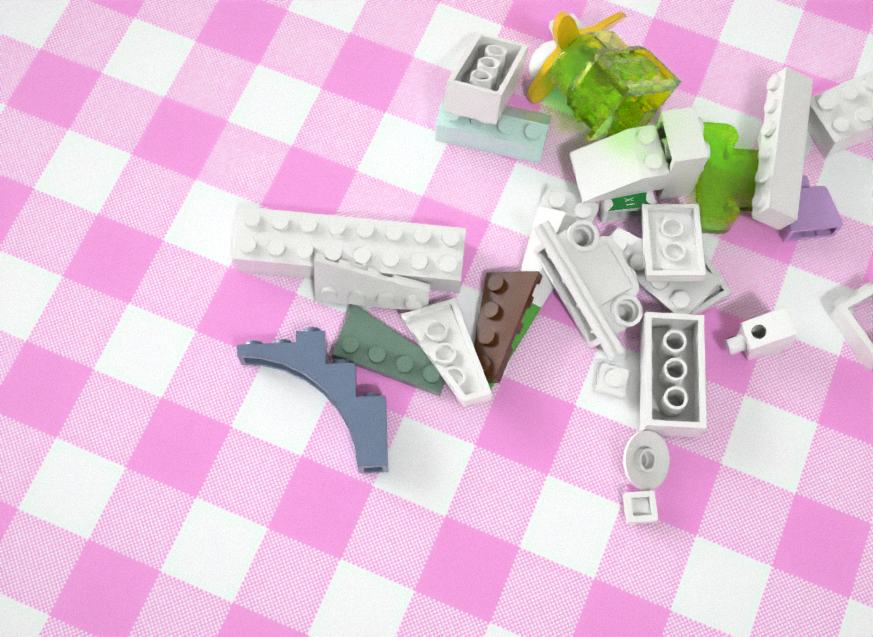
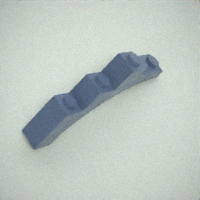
(337, 382)

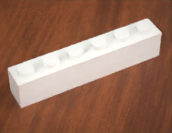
(782, 149)

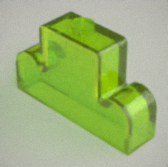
(727, 179)

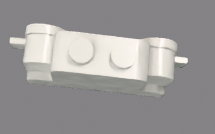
(591, 281)

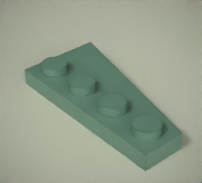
(385, 352)

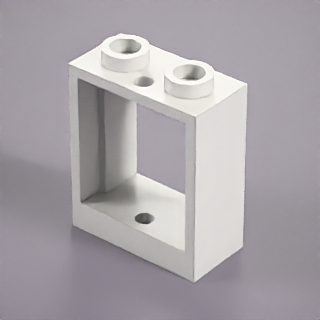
(849, 326)

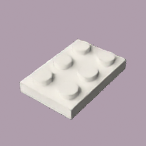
(672, 243)

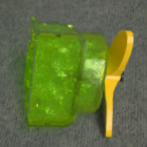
(603, 77)

